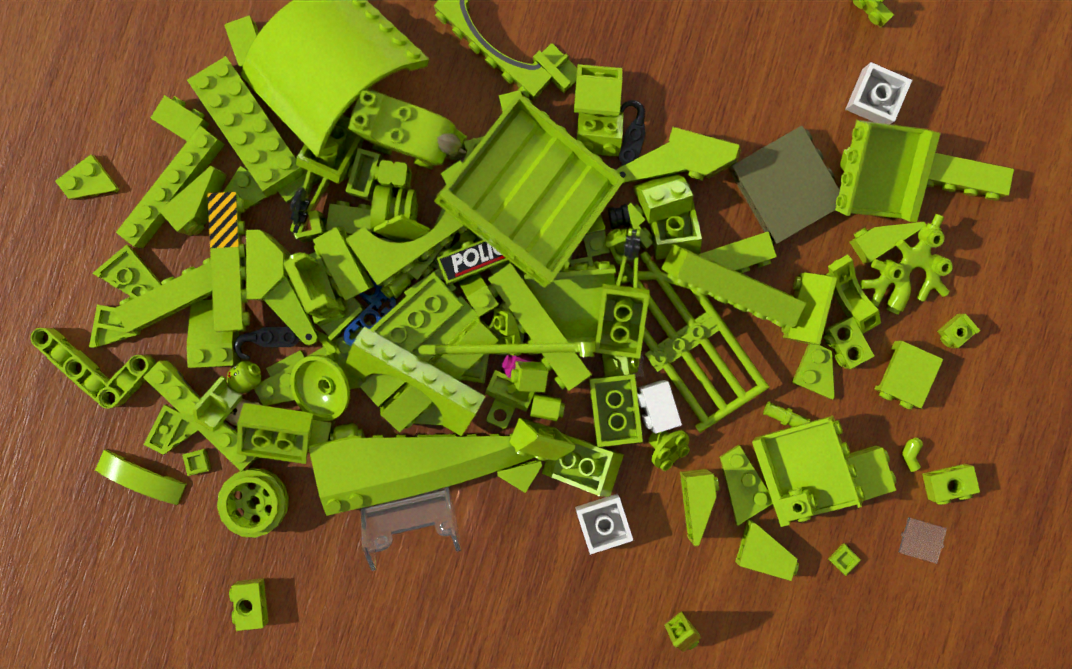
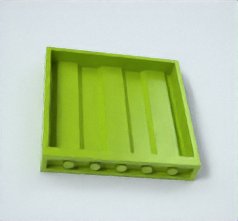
(530, 190)

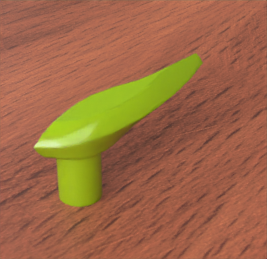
(329, 345)

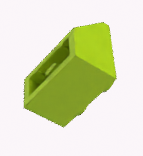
(598, 90)

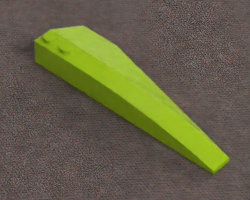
(378, 470)

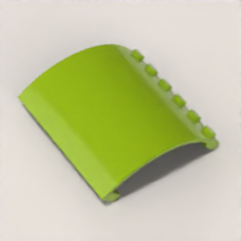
(320, 59)

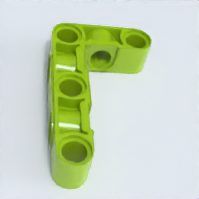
(90, 378)

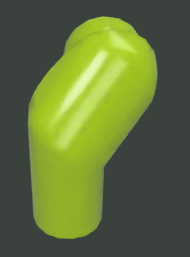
(910, 453)

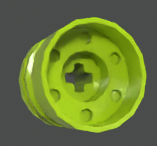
(387, 206)

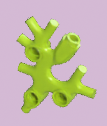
(913, 257)

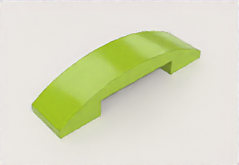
(140, 479)

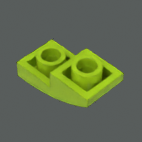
(636, 218)
(507, 326)

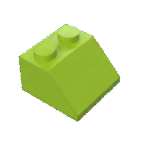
(664, 197)
(540, 440)

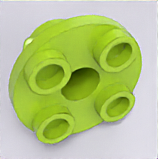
(668, 448)

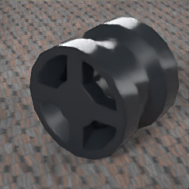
(619, 216)

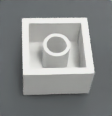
(878, 94)
(658, 406)
(604, 523)

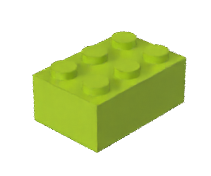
(615, 410)

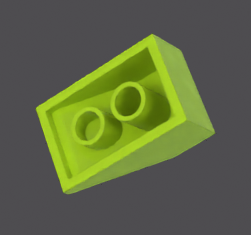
(189, 208)
(678, 230)
(204, 344)
(586, 467)
(699, 496)

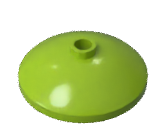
(320, 387)

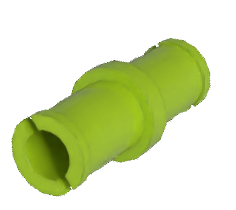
(786, 416)

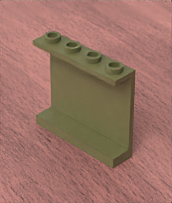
(787, 184)

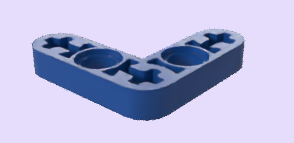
(374, 302)

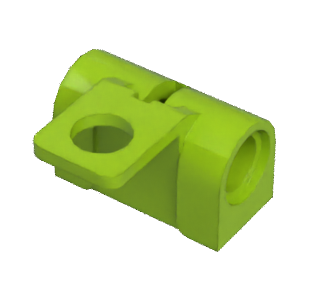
(506, 398)

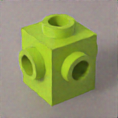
(798, 504)

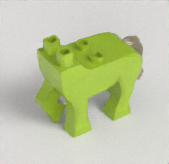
(406, 129)

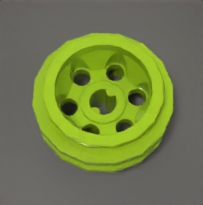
(229, 504)

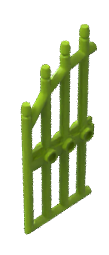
(681, 342)

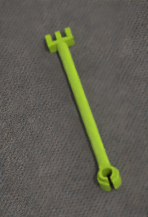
(585, 349)

